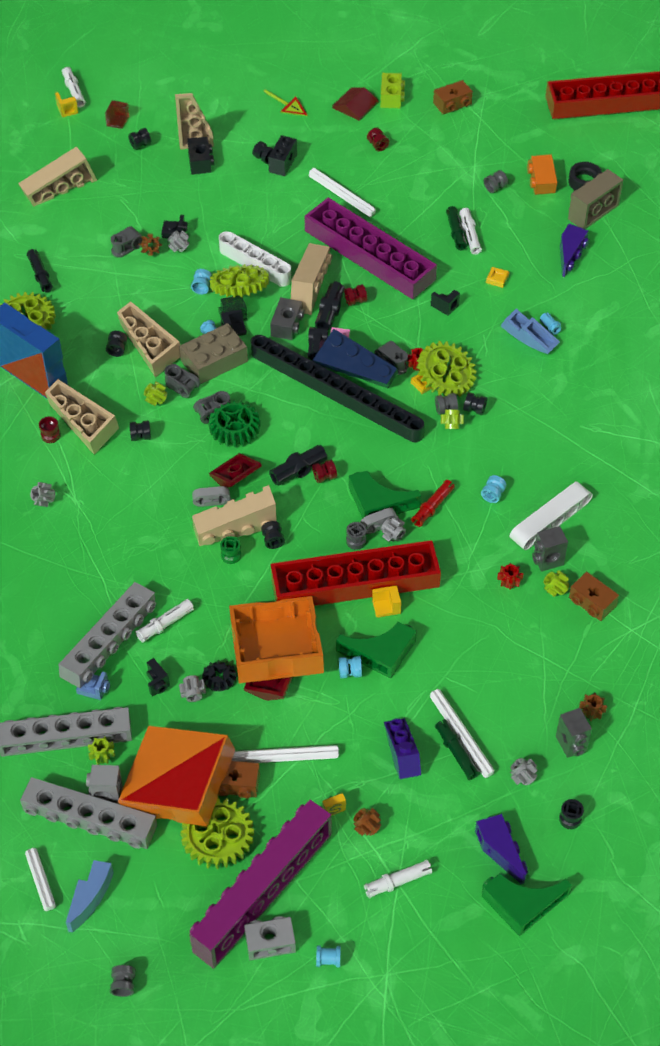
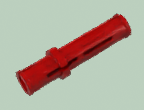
(428, 508)

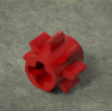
(413, 357)
(510, 576)

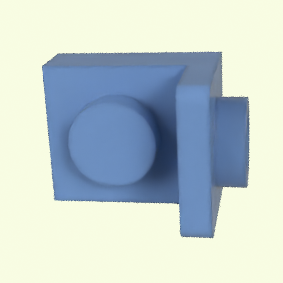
(96, 687)

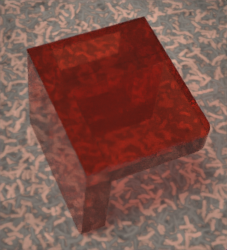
(117, 114)

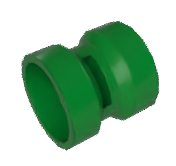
(230, 550)

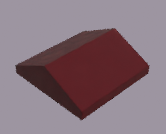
(355, 103)
(234, 470)
(269, 689)

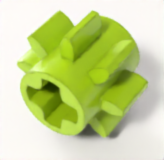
(155, 393)
(452, 419)
(556, 583)
(101, 750)

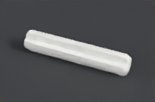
(40, 879)

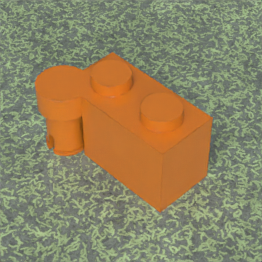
(542, 173)

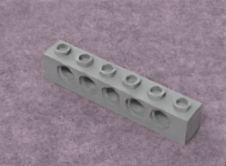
(107, 635)
(72, 738)
(102, 810)

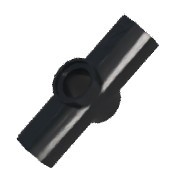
(330, 305)
(297, 465)

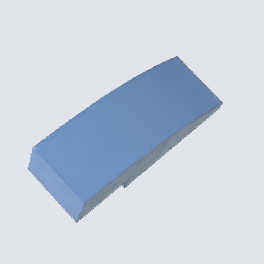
(529, 332)
(89, 894)

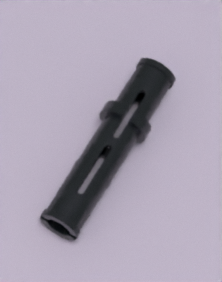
(41, 274)

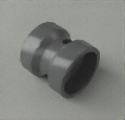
(495, 181)
(446, 403)
(356, 535)
(122, 980)

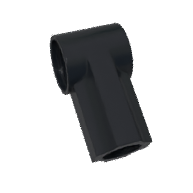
(316, 339)

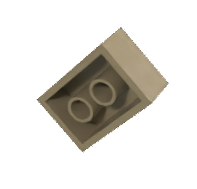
(595, 199)
(213, 353)

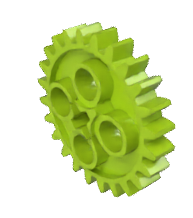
(239, 280)
(36, 308)
(433, 367)
(217, 834)

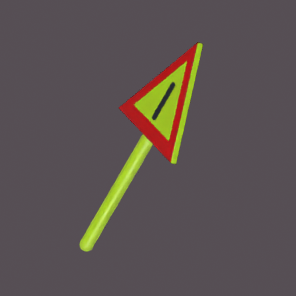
(293, 107)

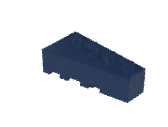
(349, 357)

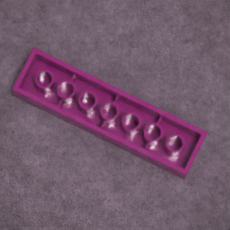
(370, 248)
(260, 883)

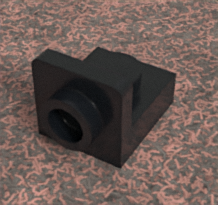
(171, 226)
(158, 678)

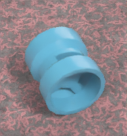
(201, 281)
(494, 487)
(355, 667)

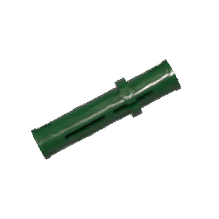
(457, 233)
(453, 742)

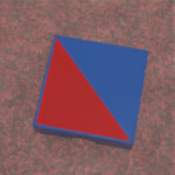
(29, 351)

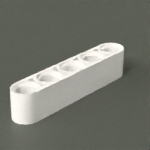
(247, 253)
(551, 514)

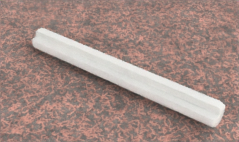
(342, 192)
(465, 737)
(287, 754)

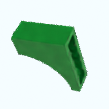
(373, 497)
(381, 652)
(522, 905)

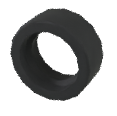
(582, 168)

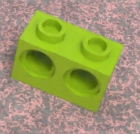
(391, 90)

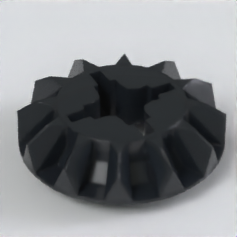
(217, 683)

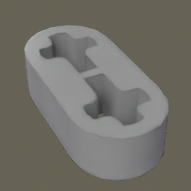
(211, 496)
(374, 521)

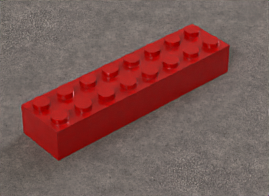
(603, 95)
(357, 573)

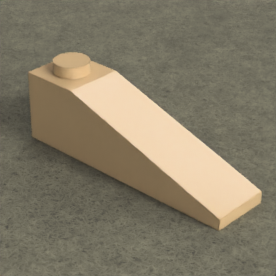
(191, 120)

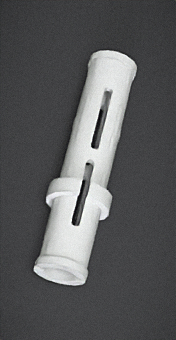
(72, 83)
(468, 225)
(158, 624)
(389, 882)

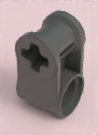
(126, 242)
(393, 355)
(180, 380)
(210, 403)

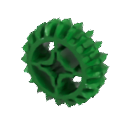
(233, 418)

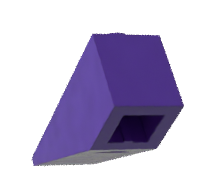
(571, 246)
(403, 748)
(497, 843)

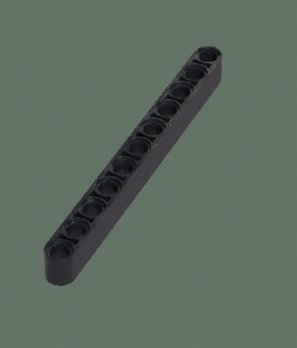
(337, 388)

